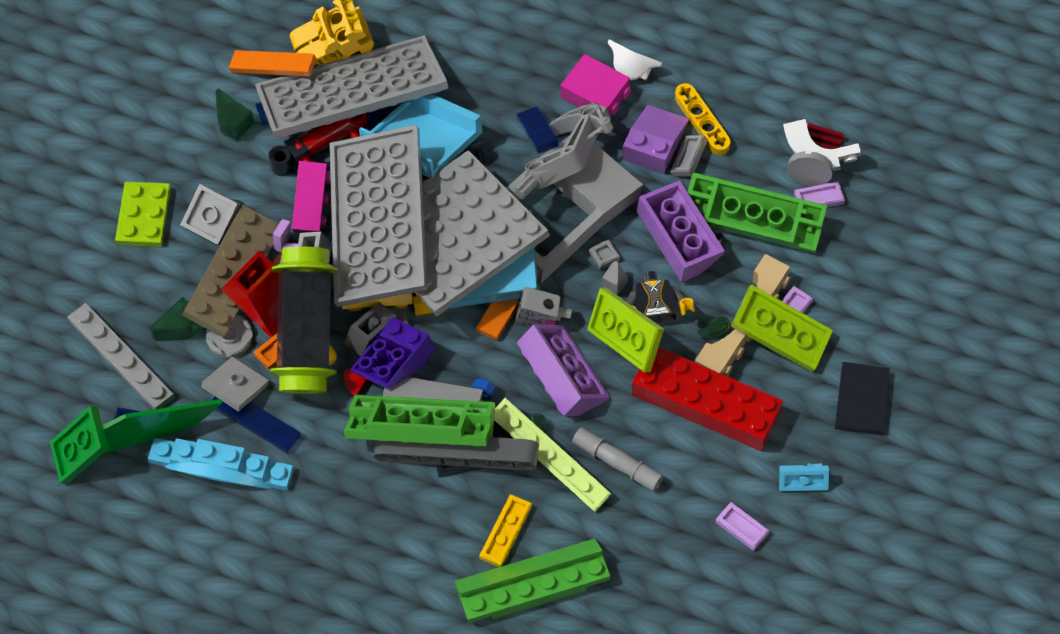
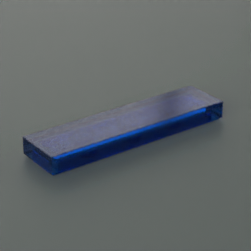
(262, 424)

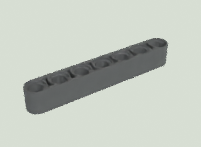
(499, 453)

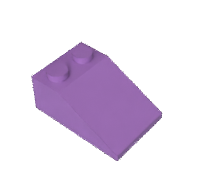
(654, 139)

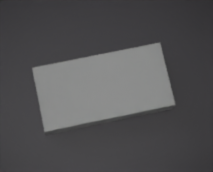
(689, 155)

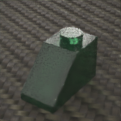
(232, 116)
(174, 325)

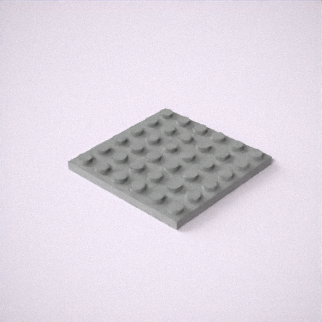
(470, 231)

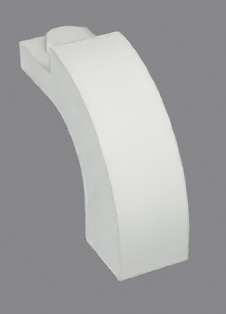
(800, 141)

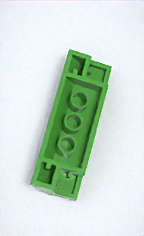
(758, 212)
(420, 420)
(532, 581)

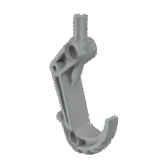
(585, 125)

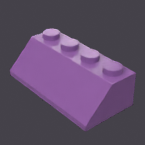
(679, 230)
(562, 369)

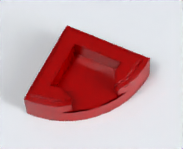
(353, 382)

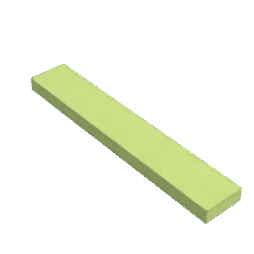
(552, 456)

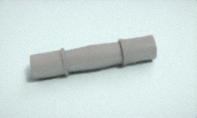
(617, 459)

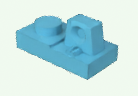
(803, 477)

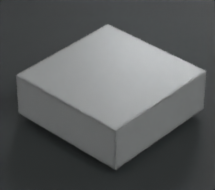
(604, 254)

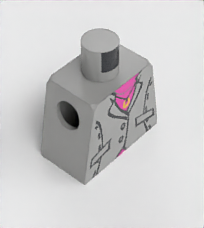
(540, 308)

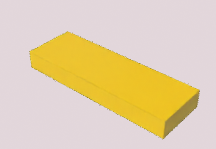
(505, 531)

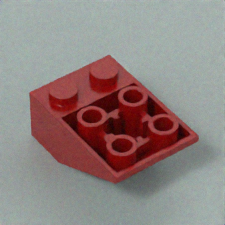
(256, 292)

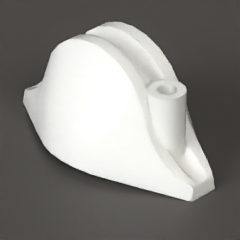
(632, 63)

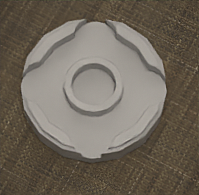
(810, 168)
(234, 343)

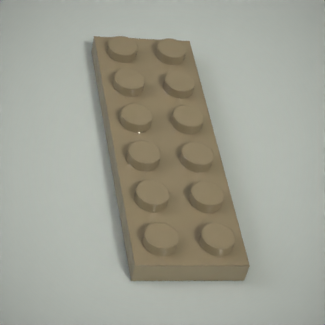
(244, 238)

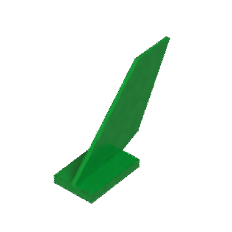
(88, 438)

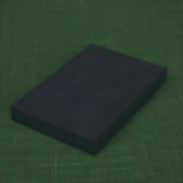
(862, 398)

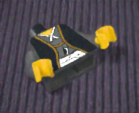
(659, 300)

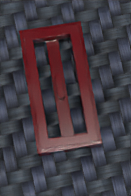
(825, 135)

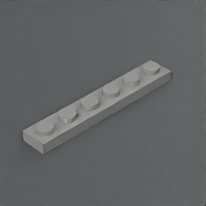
(120, 357)

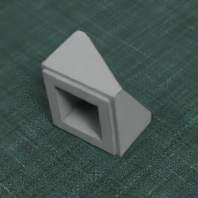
(615, 278)

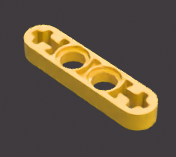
(705, 117)

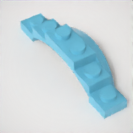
(220, 463)

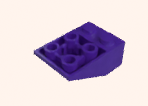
(394, 354)

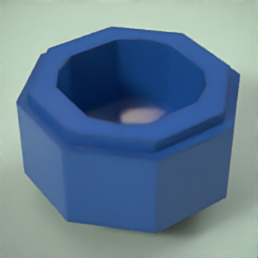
(487, 387)

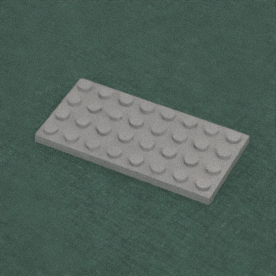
(351, 87)
(377, 216)

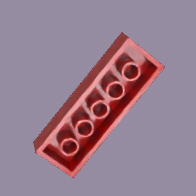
(709, 399)

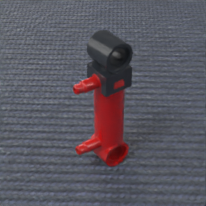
(304, 147)

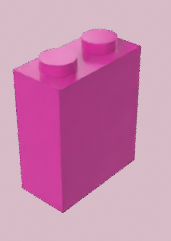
(595, 82)

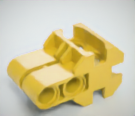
(333, 33)

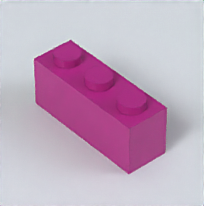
(311, 197)

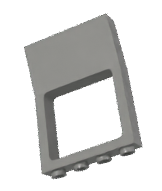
(600, 191)

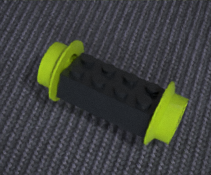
(303, 320)

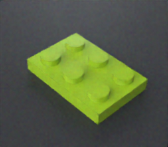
(143, 214)

